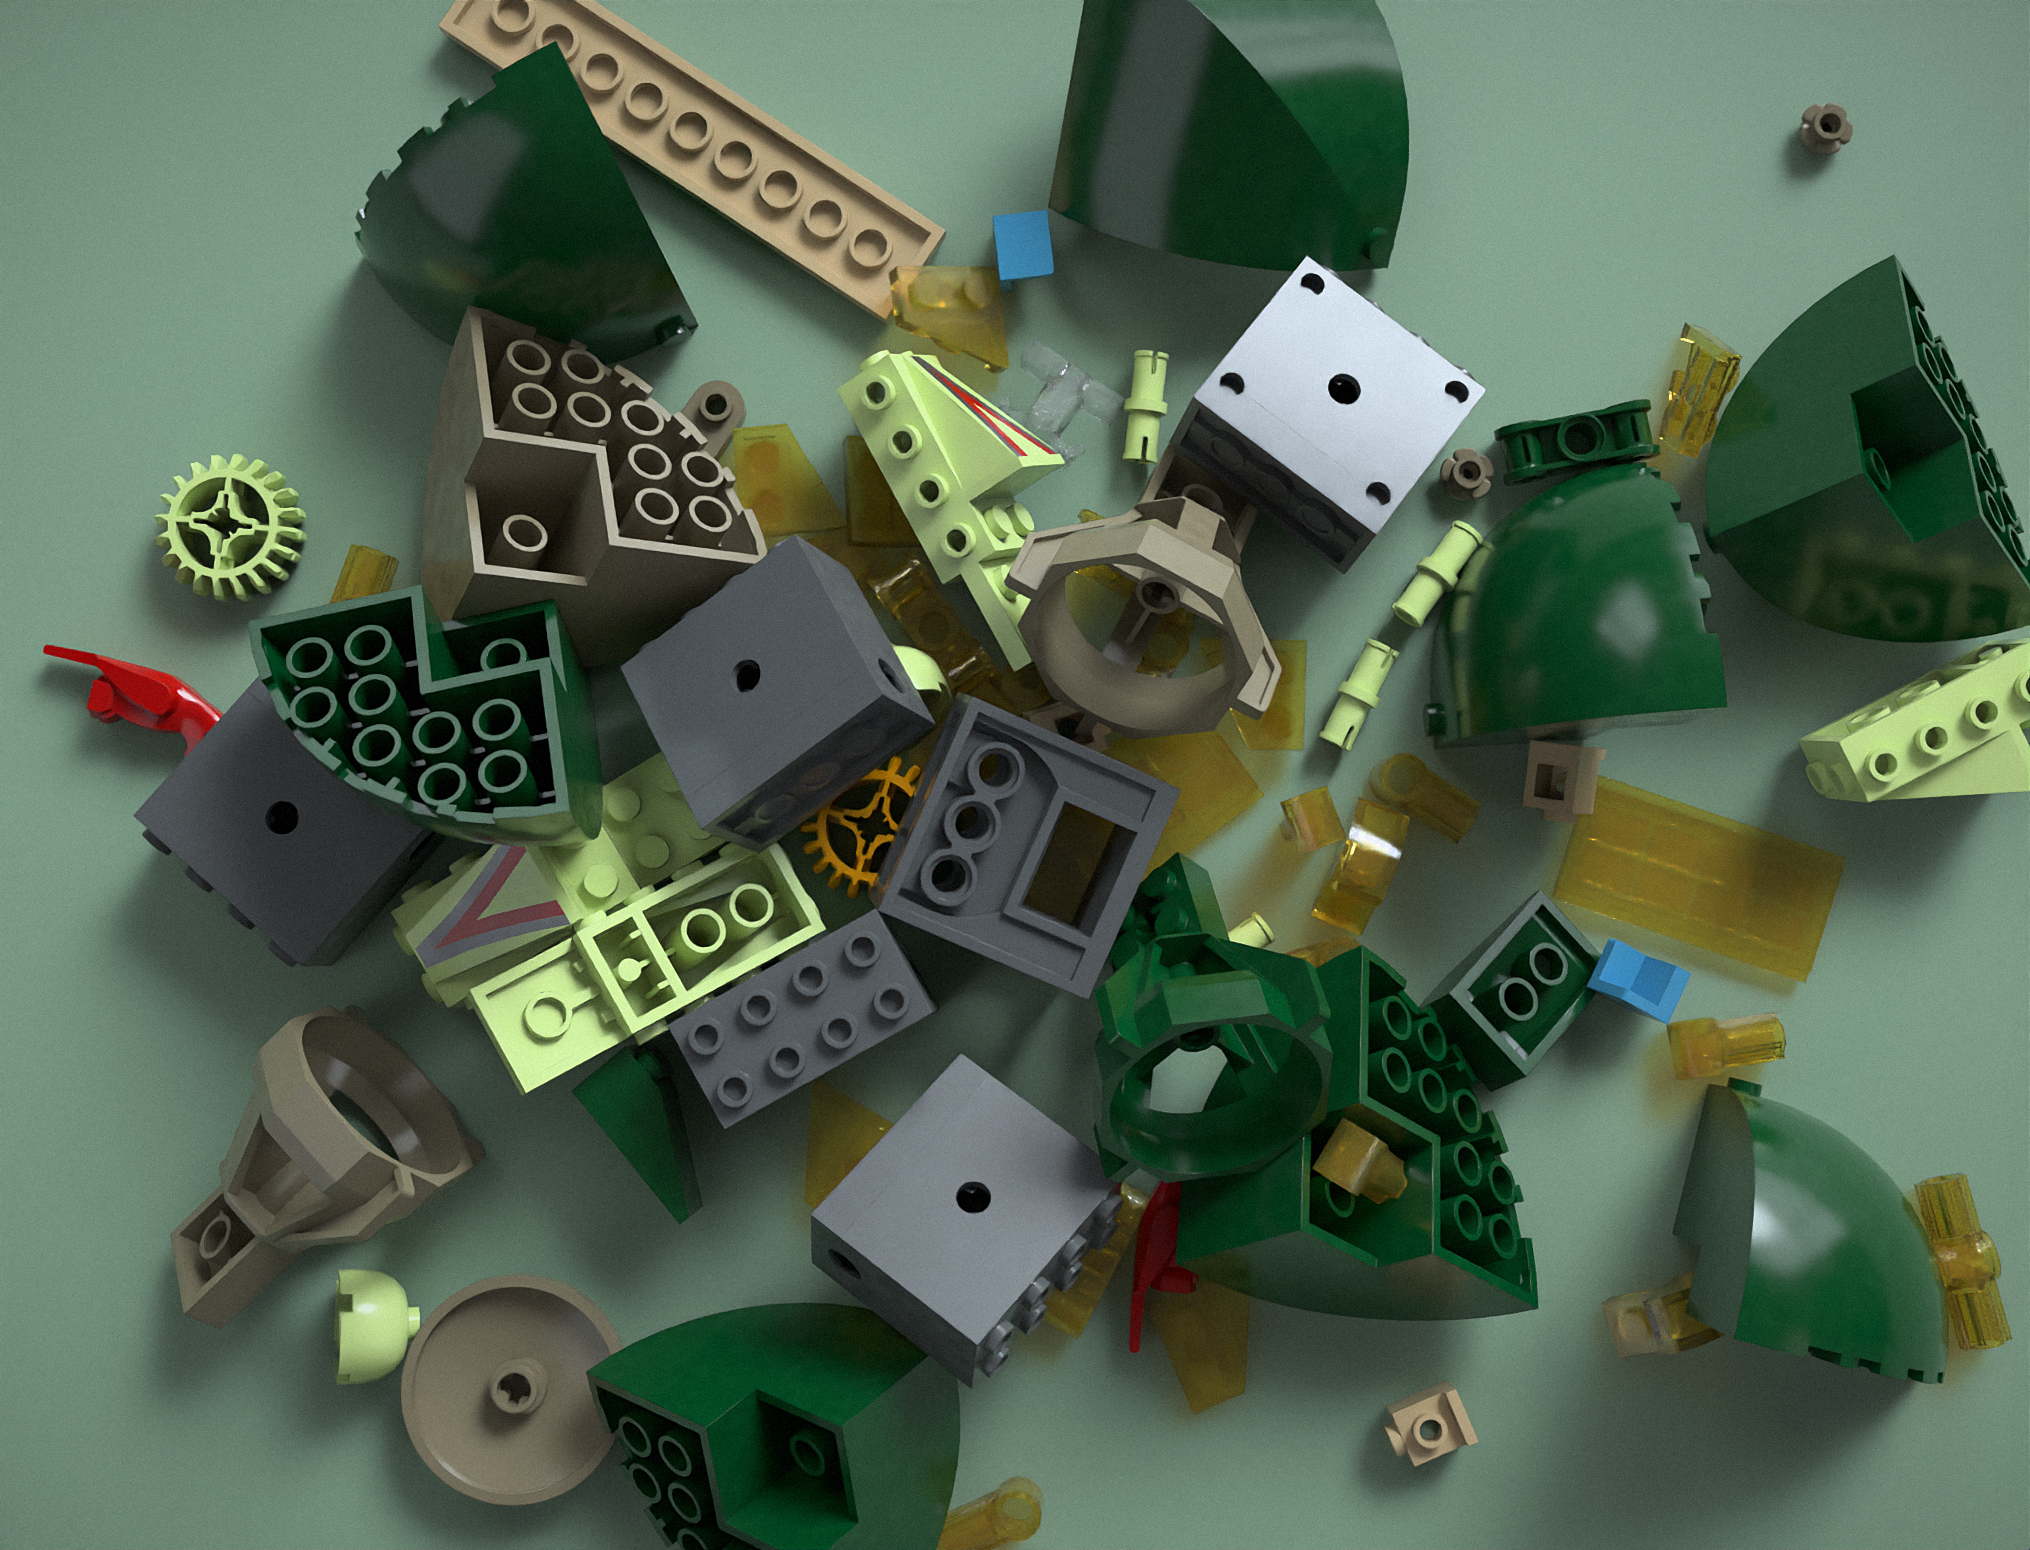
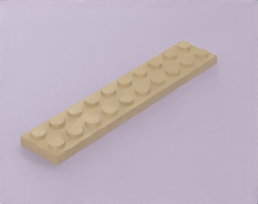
(713, 144)

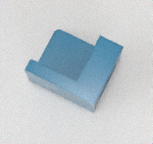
(1022, 247)
(1638, 981)

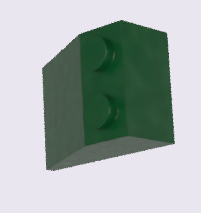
(1516, 992)
(644, 1119)

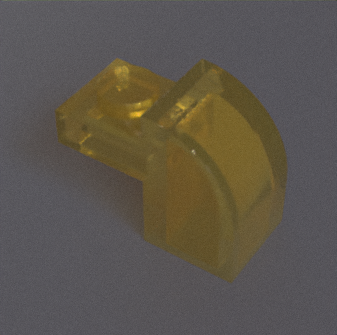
(1362, 866)
(1656, 1320)

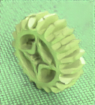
(231, 485)

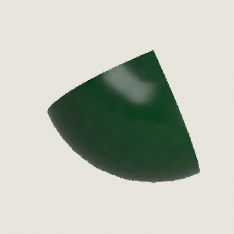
(522, 218)
(1862, 479)
(1577, 620)
(446, 723)
(1807, 1242)
(1313, 1246)
(785, 1430)

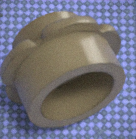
(1821, 142)
(1456, 484)

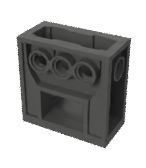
(1004, 846)

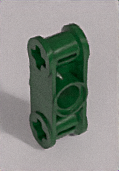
(1614, 434)

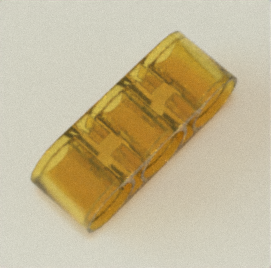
(1073, 1309)

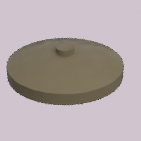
(504, 1391)

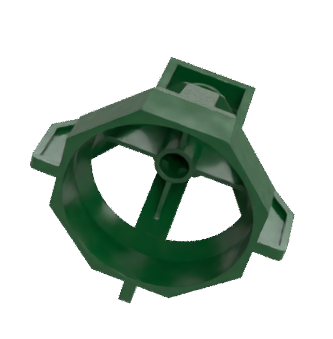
(1194, 989)

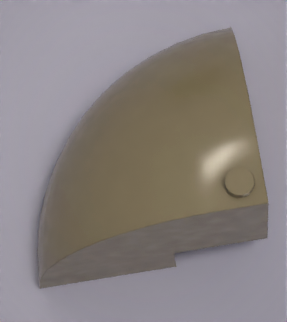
(572, 492)

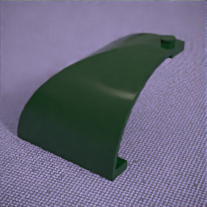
(1237, 131)

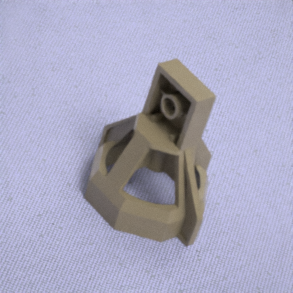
(1181, 552)
(304, 1172)

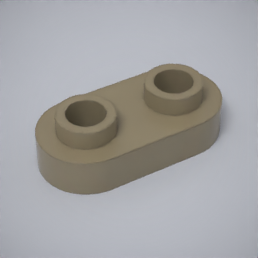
(716, 428)

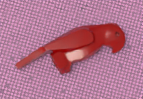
(144, 697)
(1156, 1256)

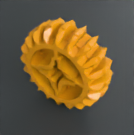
(859, 874)

